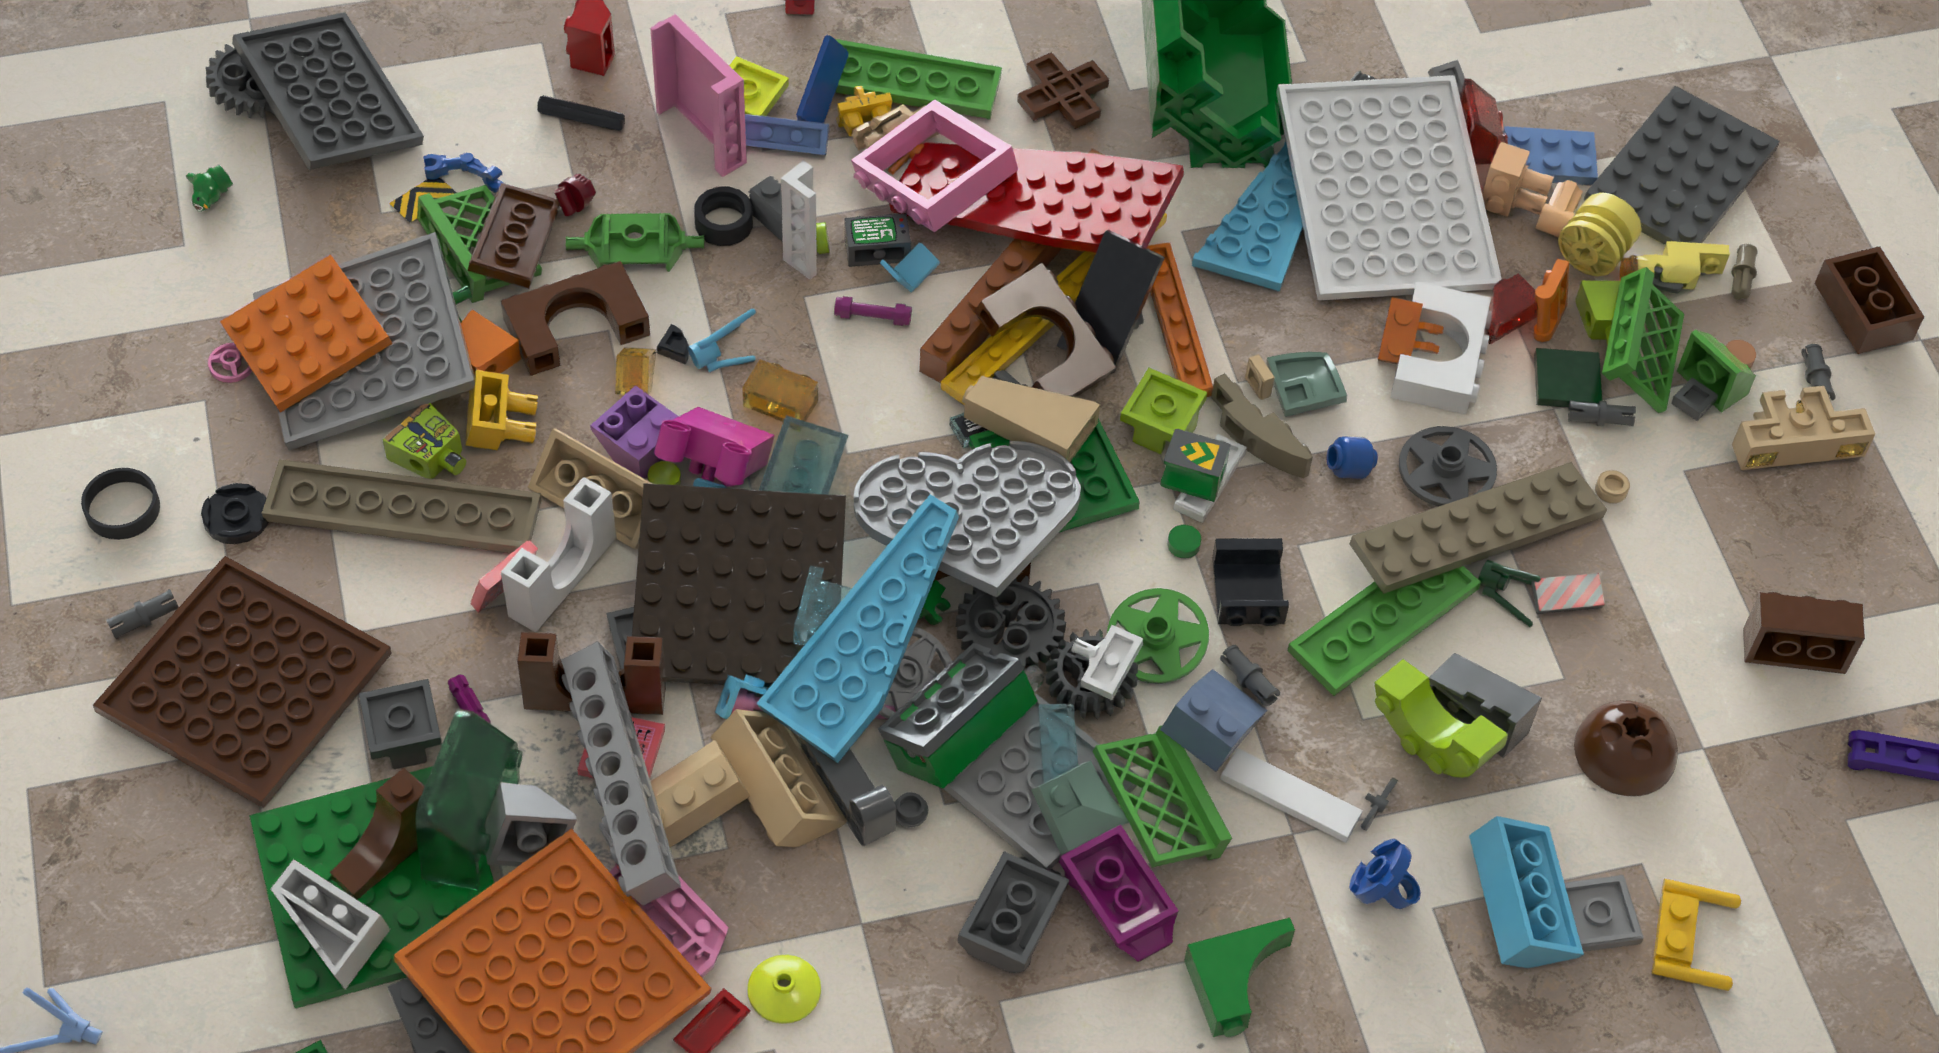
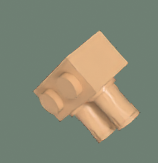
(1508, 176)

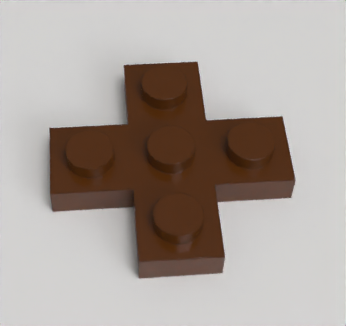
(1063, 90)

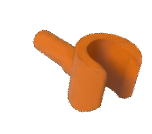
(900, 162)

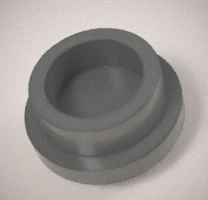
(911, 810)

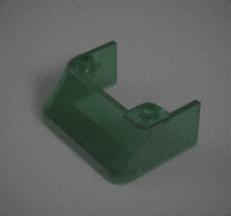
(459, 798)

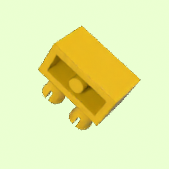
(487, 412)

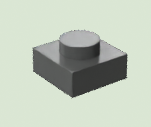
(1694, 399)

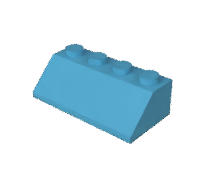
(1525, 893)

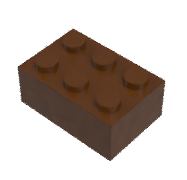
(1869, 300)
(1803, 632)

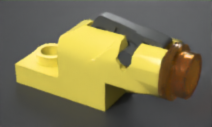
(1679, 264)

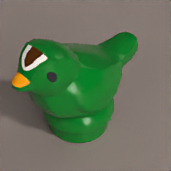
(208, 186)

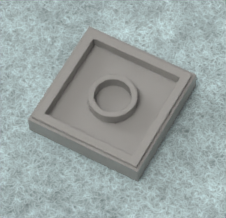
(1604, 913)

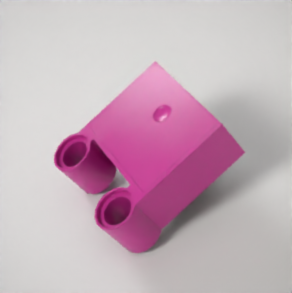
(722, 444)

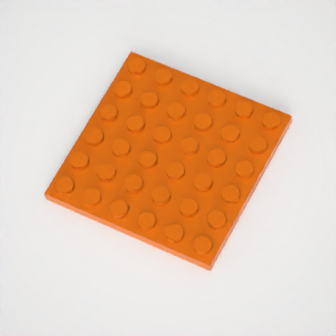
(553, 962)

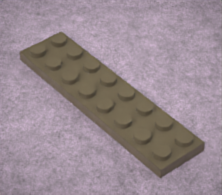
(401, 506)
(1477, 527)

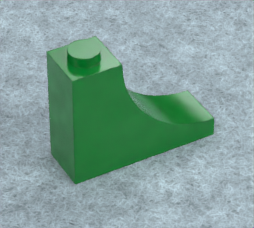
(1223, 968)

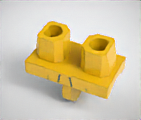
(862, 108)

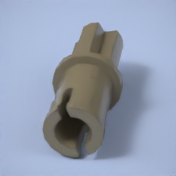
(1744, 271)

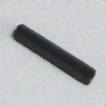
(581, 113)

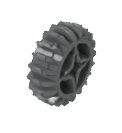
(1082, 698)

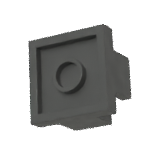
(400, 722)

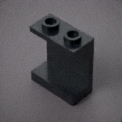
(1249, 581)

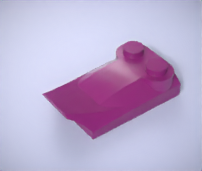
(1122, 893)

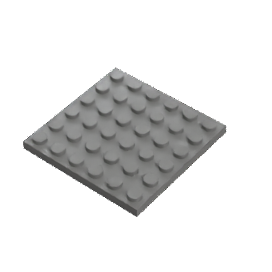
(428, 356)

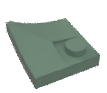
(1306, 381)
(1077, 807)

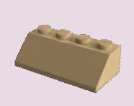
(779, 779)

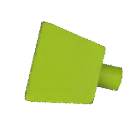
(1596, 307)

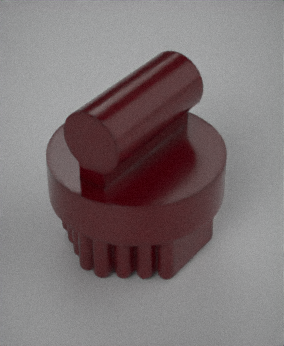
(574, 194)

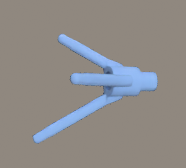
(72, 1026)

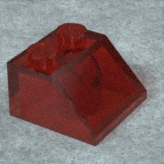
(1482, 122)

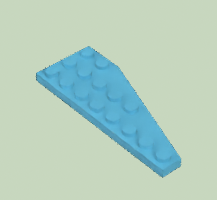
(853, 657)

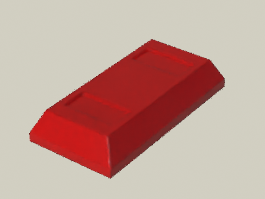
(712, 1024)

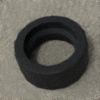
(723, 198)

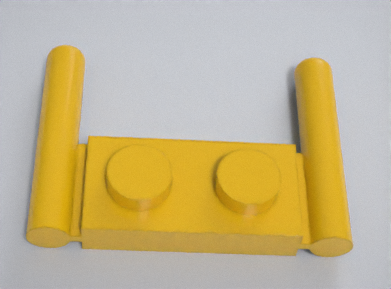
(1677, 932)

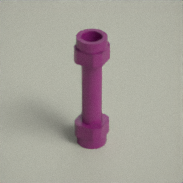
(846, 307)

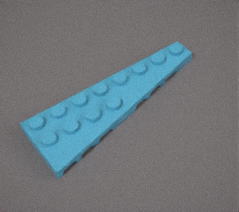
(1260, 231)

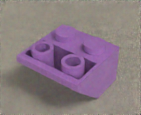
(632, 430)

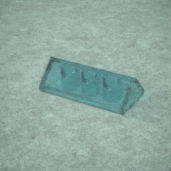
(804, 458)

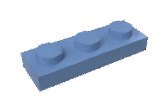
(786, 134)

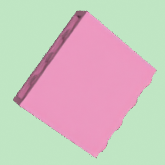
(701, 88)

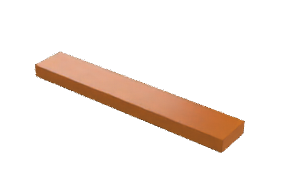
(1178, 324)

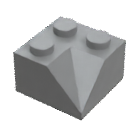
(524, 823)

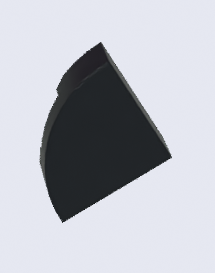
(674, 345)

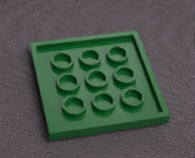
(1102, 478)

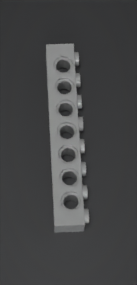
(619, 775)

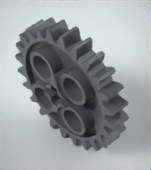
(234, 85)
(1036, 637)

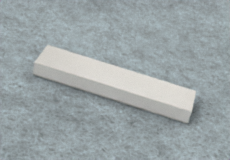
(1291, 795)

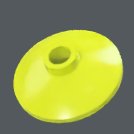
(784, 1003)

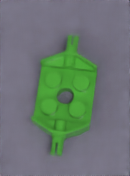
(659, 244)

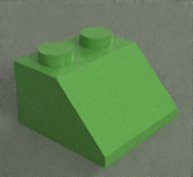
(1716, 369)

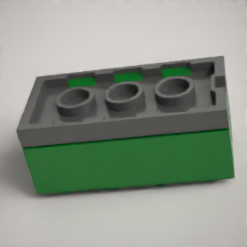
(958, 715)

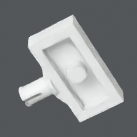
(1108, 660)

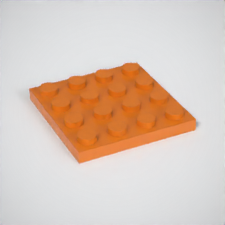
(306, 333)

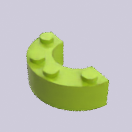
(1429, 729)

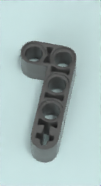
(867, 809)

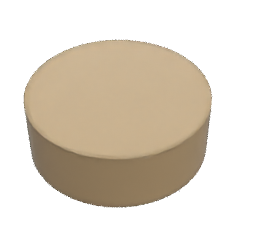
(1612, 486)

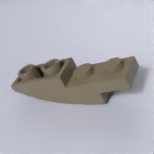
(1263, 436)

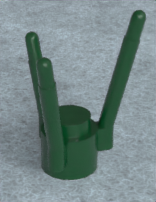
(1495, 577)

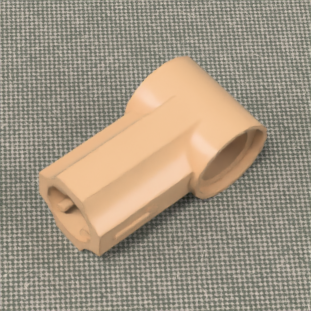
(1560, 208)

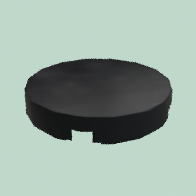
(234, 514)

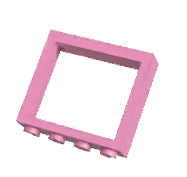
(996, 165)

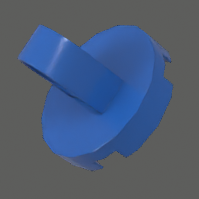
(1383, 876)

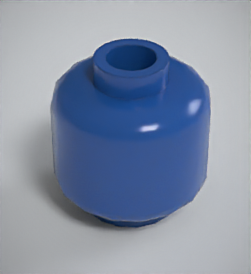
(1351, 457)

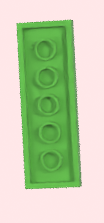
(920, 78)
(1376, 626)

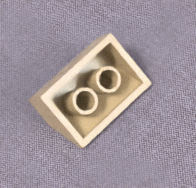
(696, 792)

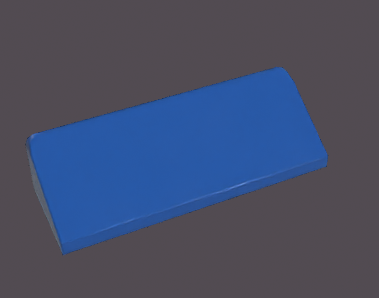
(823, 81)

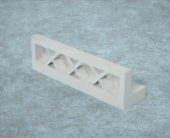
(799, 219)

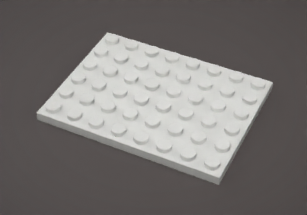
(1387, 187)

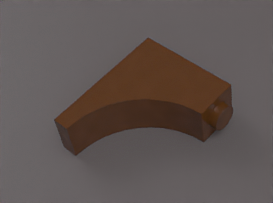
(387, 839)

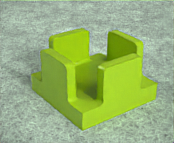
(1160, 407)

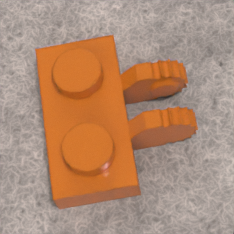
(1401, 331)

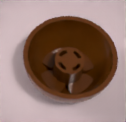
(1626, 748)

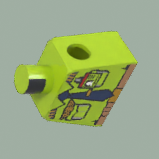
(425, 444)

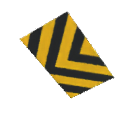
(408, 203)

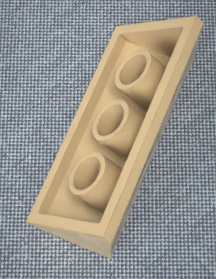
(568, 461)

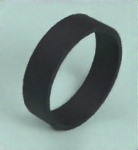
(117, 476)

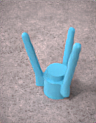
(706, 351)

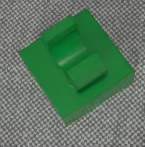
(934, 600)

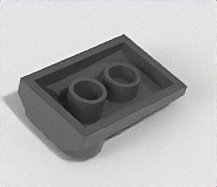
(1012, 913)

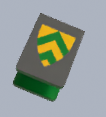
(1195, 464)

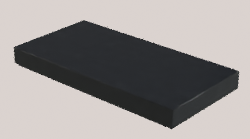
(1116, 291)

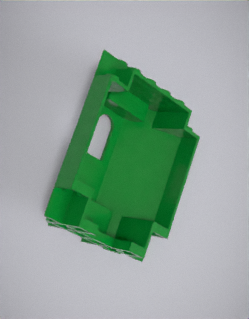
(1217, 77)

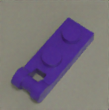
(1893, 754)

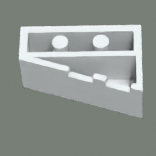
(332, 921)

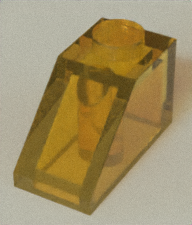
(634, 368)

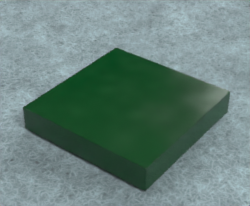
(1567, 377)

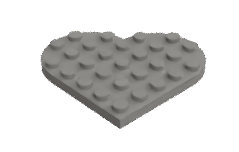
(1005, 499)

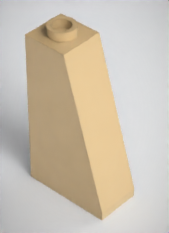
(1031, 414)

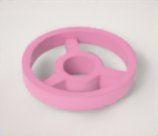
(227, 351)

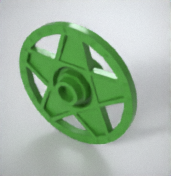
(1163, 633)

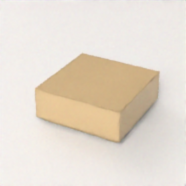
(1259, 377)

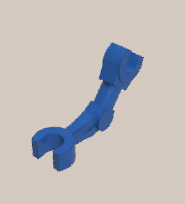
(440, 165)

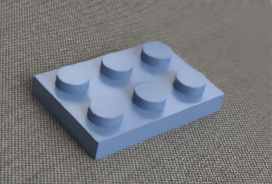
(1558, 152)

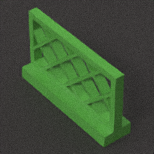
(453, 244)
(1629, 334)
(1185, 791)

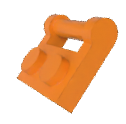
(1551, 300)

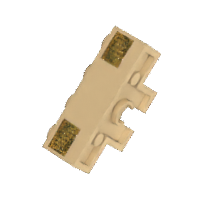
(1801, 433)

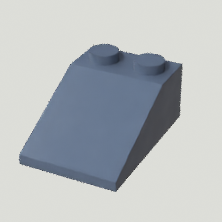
(1213, 719)

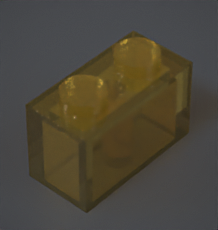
(779, 392)

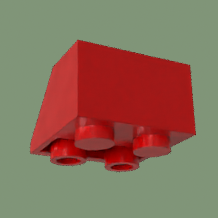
(590, 37)

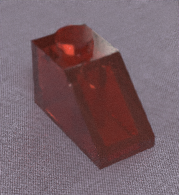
(1511, 306)

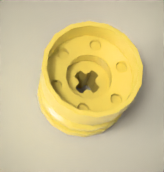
(1599, 234)

